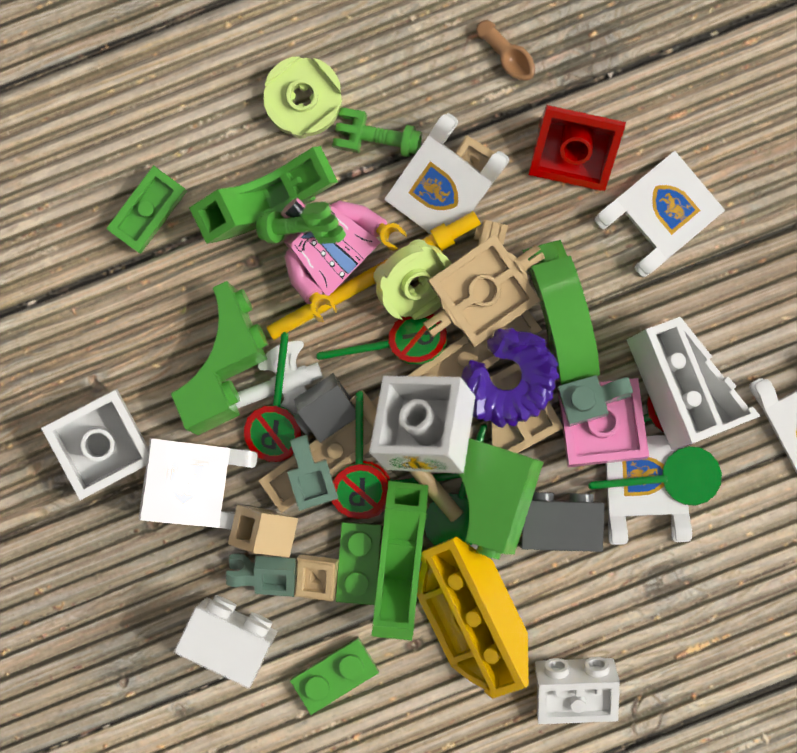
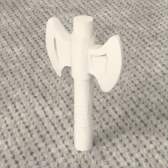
(294, 378)

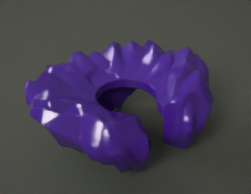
(532, 392)

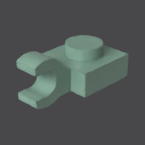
(587, 400)
(311, 480)
(267, 574)

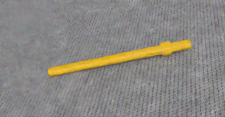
(440, 237)

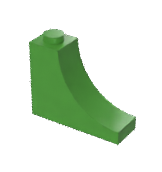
(498, 496)

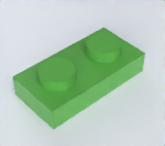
(146, 209)
(358, 563)
(334, 675)

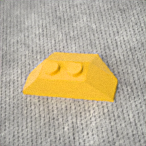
(474, 617)

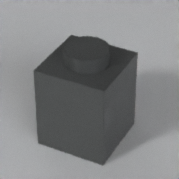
(324, 408)

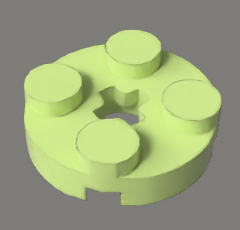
(303, 74)
(398, 272)

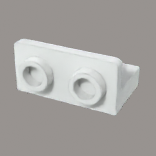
(577, 690)

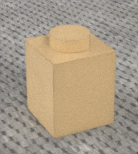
(263, 531)

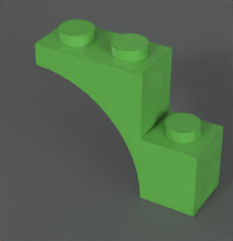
(238, 346)
(400, 561)

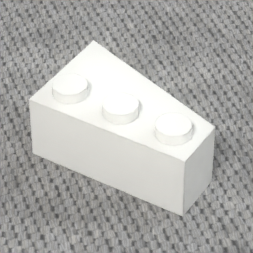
(685, 385)

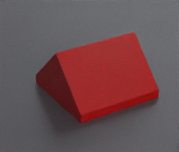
(576, 147)

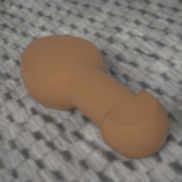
(513, 58)

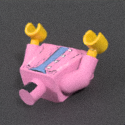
(323, 267)

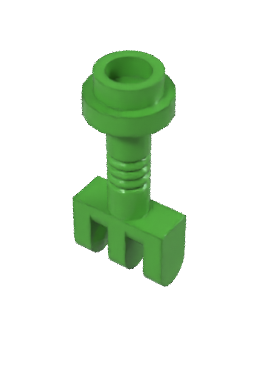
(408, 141)
(315, 219)

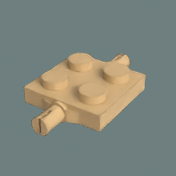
(484, 290)

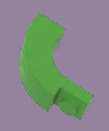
(237, 209)
(565, 313)

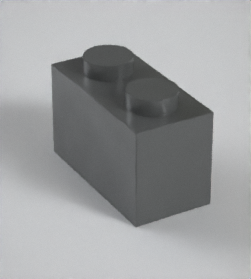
(563, 524)

